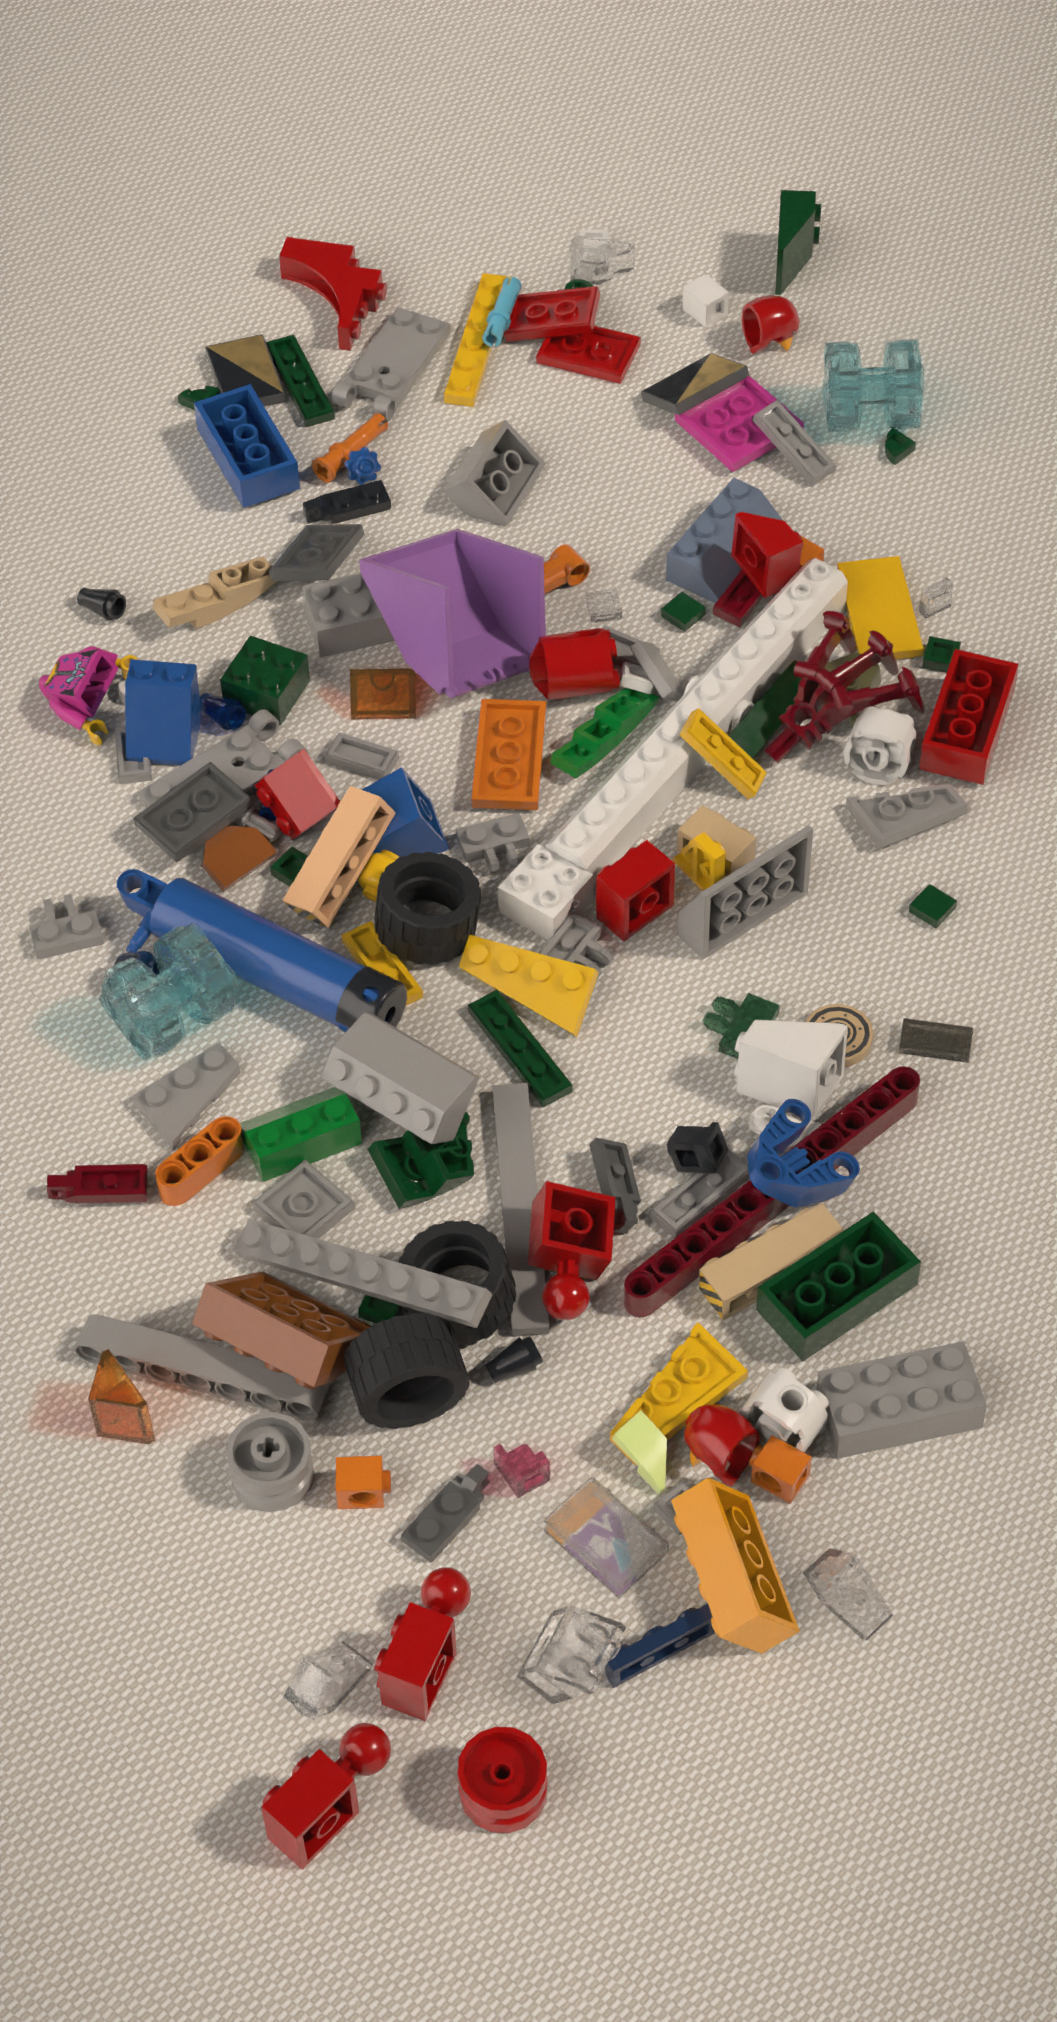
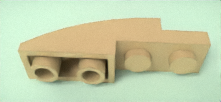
(222, 595)

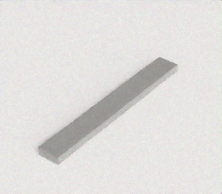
(517, 1193)

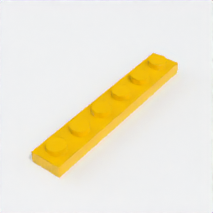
(472, 351)

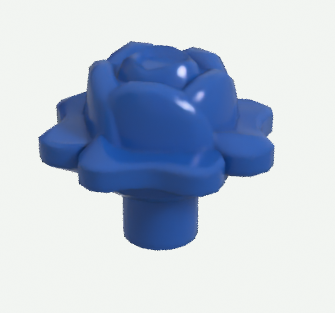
(362, 465)

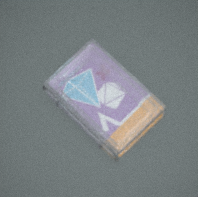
(605, 1537)

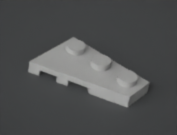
(897, 817)
(183, 1094)

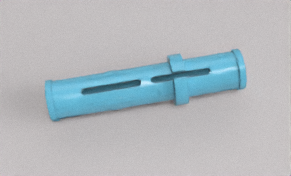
(499, 317)

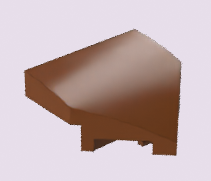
(235, 854)

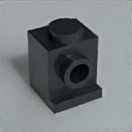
(697, 1148)

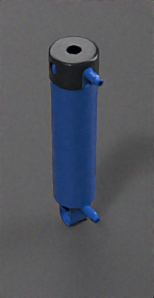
(264, 951)

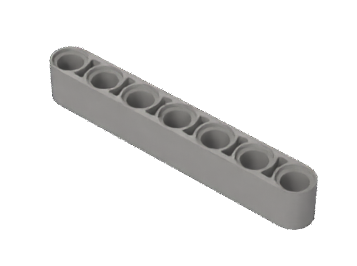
(197, 1366)

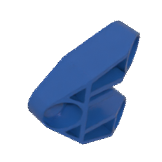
(777, 1175)

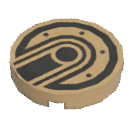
(859, 1029)

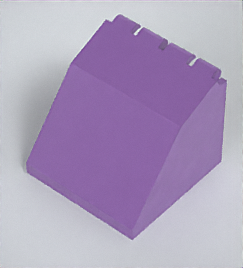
(460, 607)

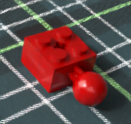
(573, 1237)
(423, 1645)
(322, 1794)

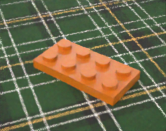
(509, 754)

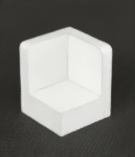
(705, 300)

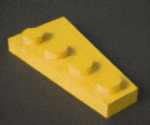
(537, 981)
(695, 1376)

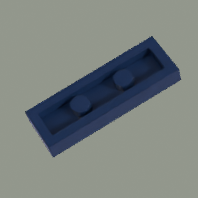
(659, 1645)

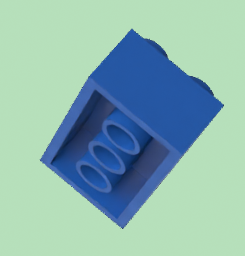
(247, 445)

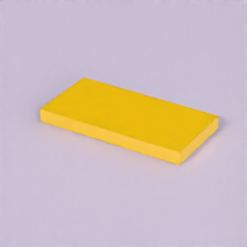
(881, 602)

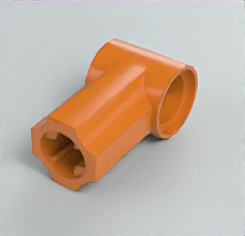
(564, 567)

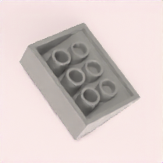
(747, 896)

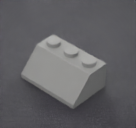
(495, 475)

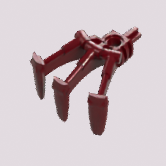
(832, 701)

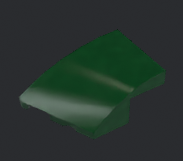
(423, 1170)

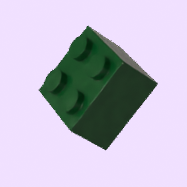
(266, 677)

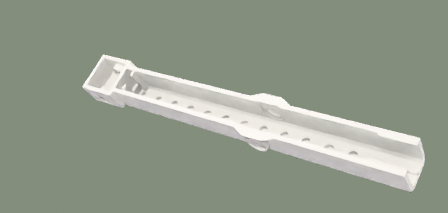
(563, 873)

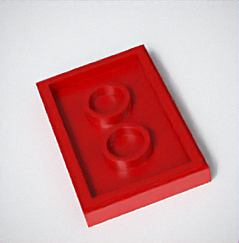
(553, 314)
(598, 354)

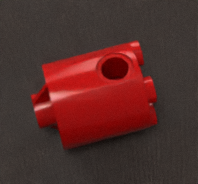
(574, 664)

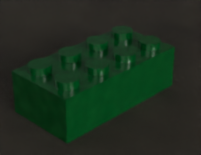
(838, 1286)

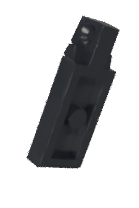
(348, 503)

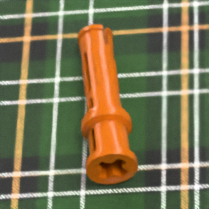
(334, 460)

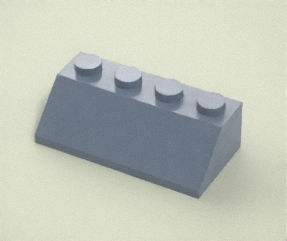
(703, 556)

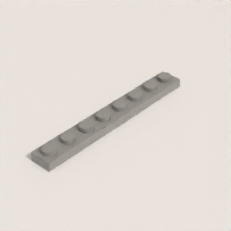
(363, 1273)

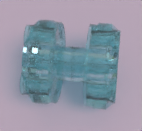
(895, 385)
(149, 1004)

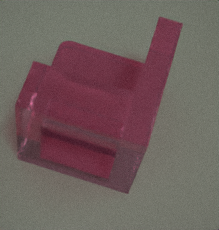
(522, 1468)

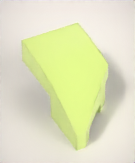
(646, 1447)

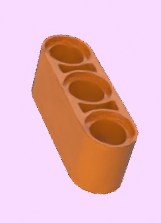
(193, 1175)

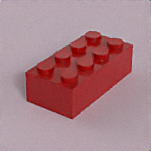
(968, 716)

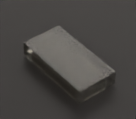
(936, 1040)

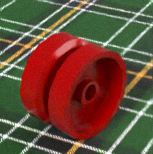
(502, 1779)

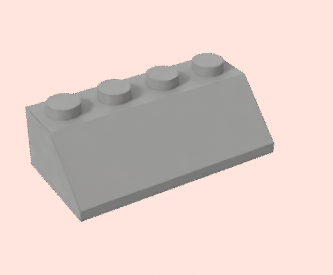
(401, 1078)

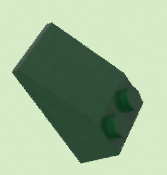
(795, 234)

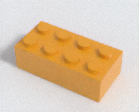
(734, 1566)

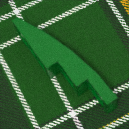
(604, 732)

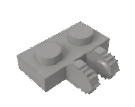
(493, 838)
(65, 933)
(576, 939)

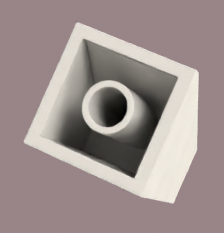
(791, 1062)

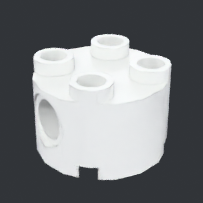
(880, 745)
(786, 1410)

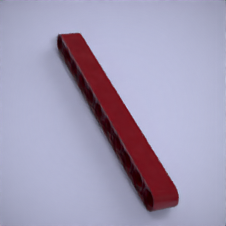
(742, 1224)

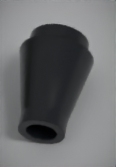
(104, 602)
(514, 1360)

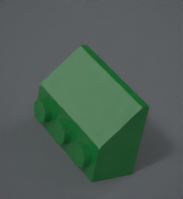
(301, 1132)

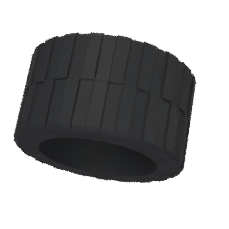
(433, 879)
(466, 1244)
(406, 1370)

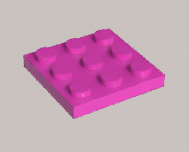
(727, 425)

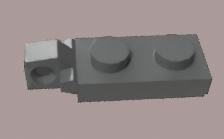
(617, 1180)
(447, 1514)

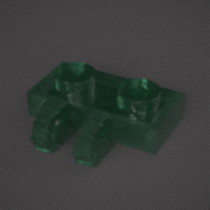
(742, 1018)

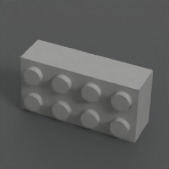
(343, 615)
(901, 1399)

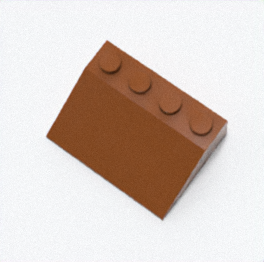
(278, 1326)

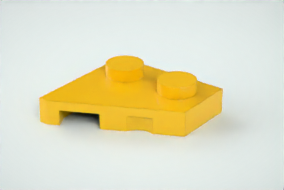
(702, 861)

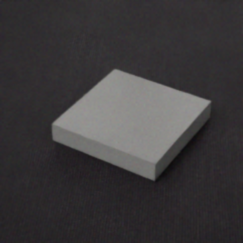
(304, 1202)

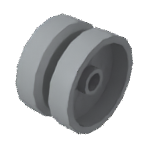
(270, 1462)

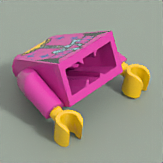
(80, 684)

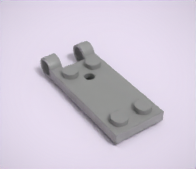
(401, 350)
(242, 747)

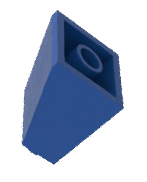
(162, 712)
(415, 822)

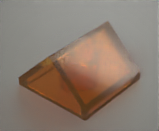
(383, 692)
(117, 1404)

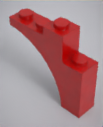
(338, 278)

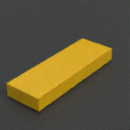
(723, 753)
(368, 951)

